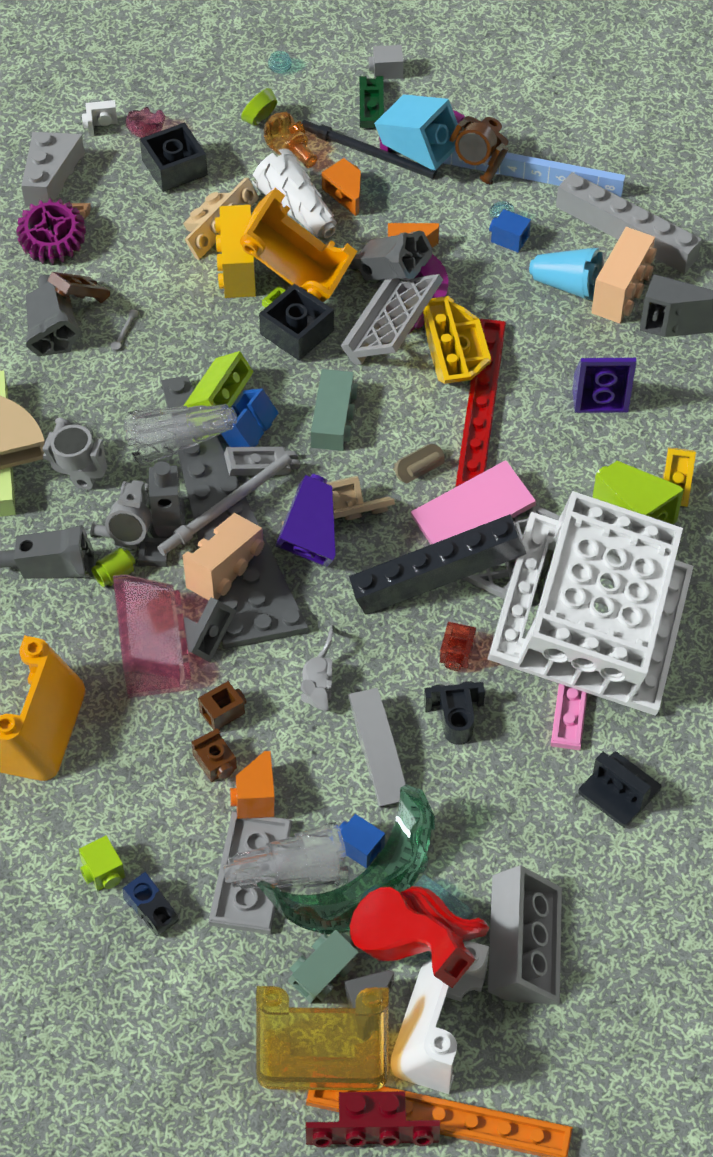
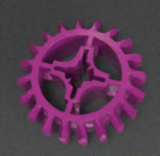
(40, 242)

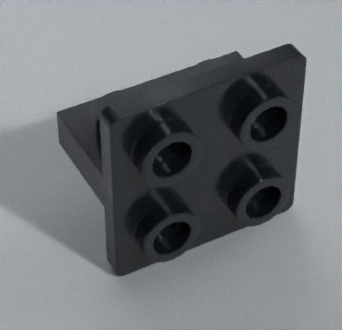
(619, 788)

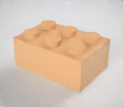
(624, 275)

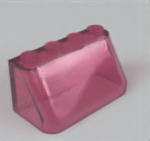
(150, 636)

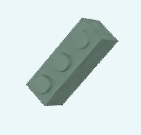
(333, 410)

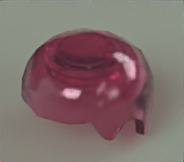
(144, 122)

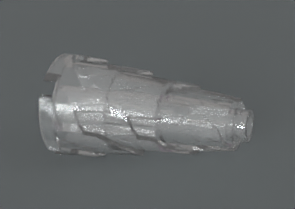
(166, 431)
(304, 859)

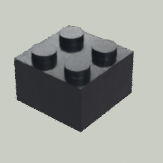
(173, 157)
(296, 321)

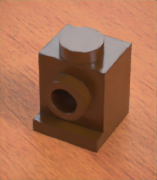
(222, 705)
(205, 753)

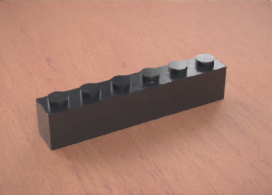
(437, 565)

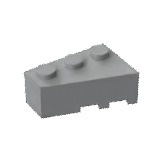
(49, 164)

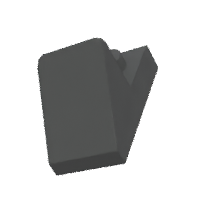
(207, 634)

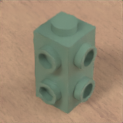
(331, 957)

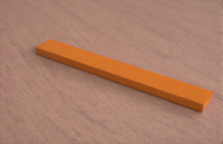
(472, 1123)

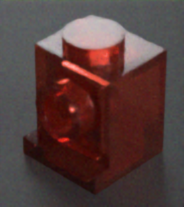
(457, 646)

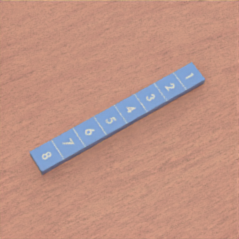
(546, 171)

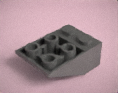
(676, 308)

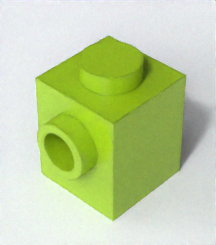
(101, 864)

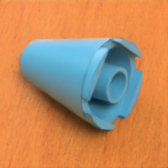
(569, 270)

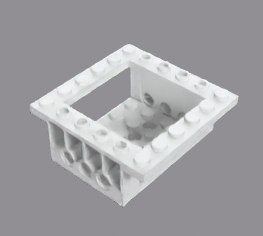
(605, 654)

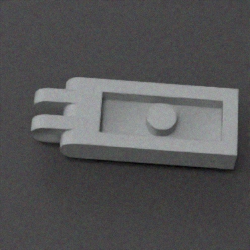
(252, 460)

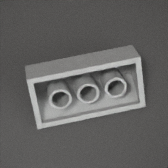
(525, 937)

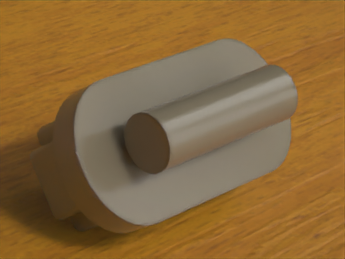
(419, 462)

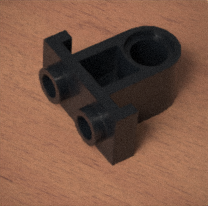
(455, 708)

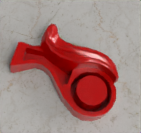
(411, 922)

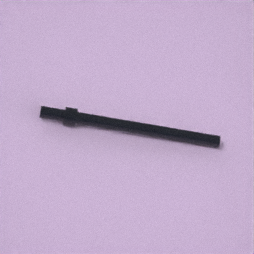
(326, 133)

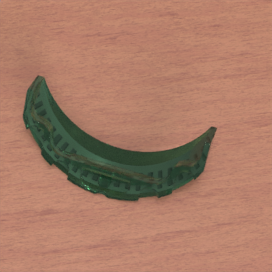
(395, 867)

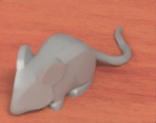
(318, 678)

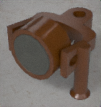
(478, 141)

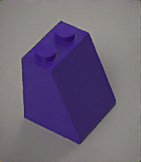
(310, 522)

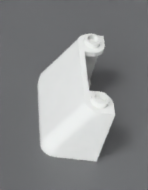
(422, 1050)

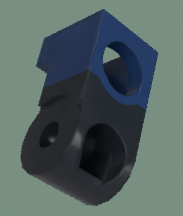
(150, 904)

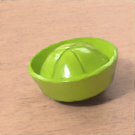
(259, 107)

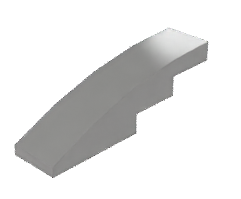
(377, 745)

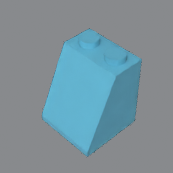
(419, 129)

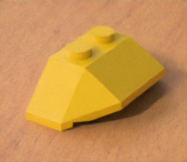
(454, 341)

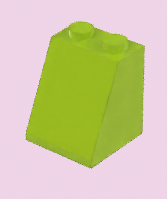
(638, 491)

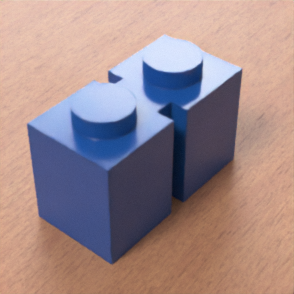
(254, 417)

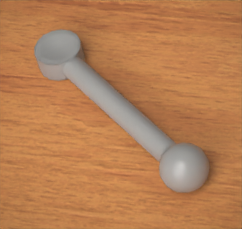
(116, 345)

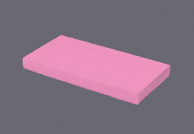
(474, 504)

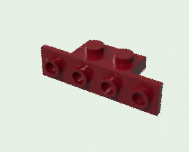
(372, 1120)

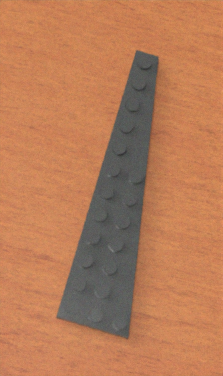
(261, 593)

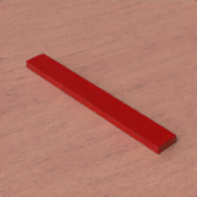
(481, 406)

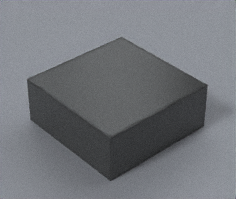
(149, 553)

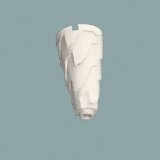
(300, 194)

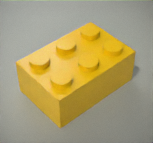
(236, 264)

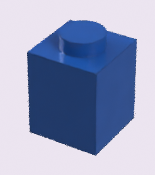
(510, 230)
(362, 840)

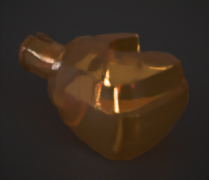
(284, 133)

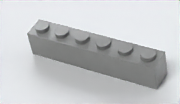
(613, 214)

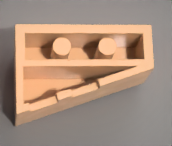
(223, 557)

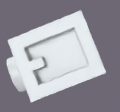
(99, 113)

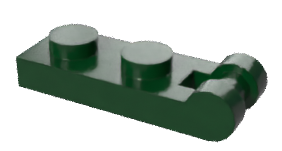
(371, 100)

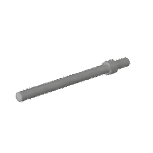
(184, 533)

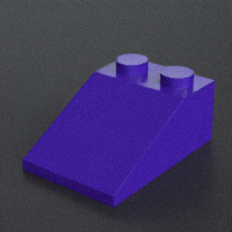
(603, 385)

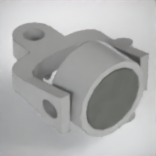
(75, 454)
(128, 517)

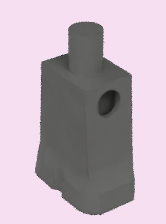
(393, 257)
(49, 320)
(165, 500)
(51, 554)

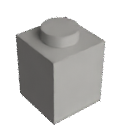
(387, 61)

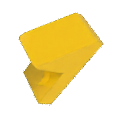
(680, 469)

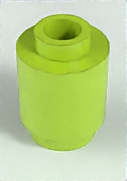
(115, 563)

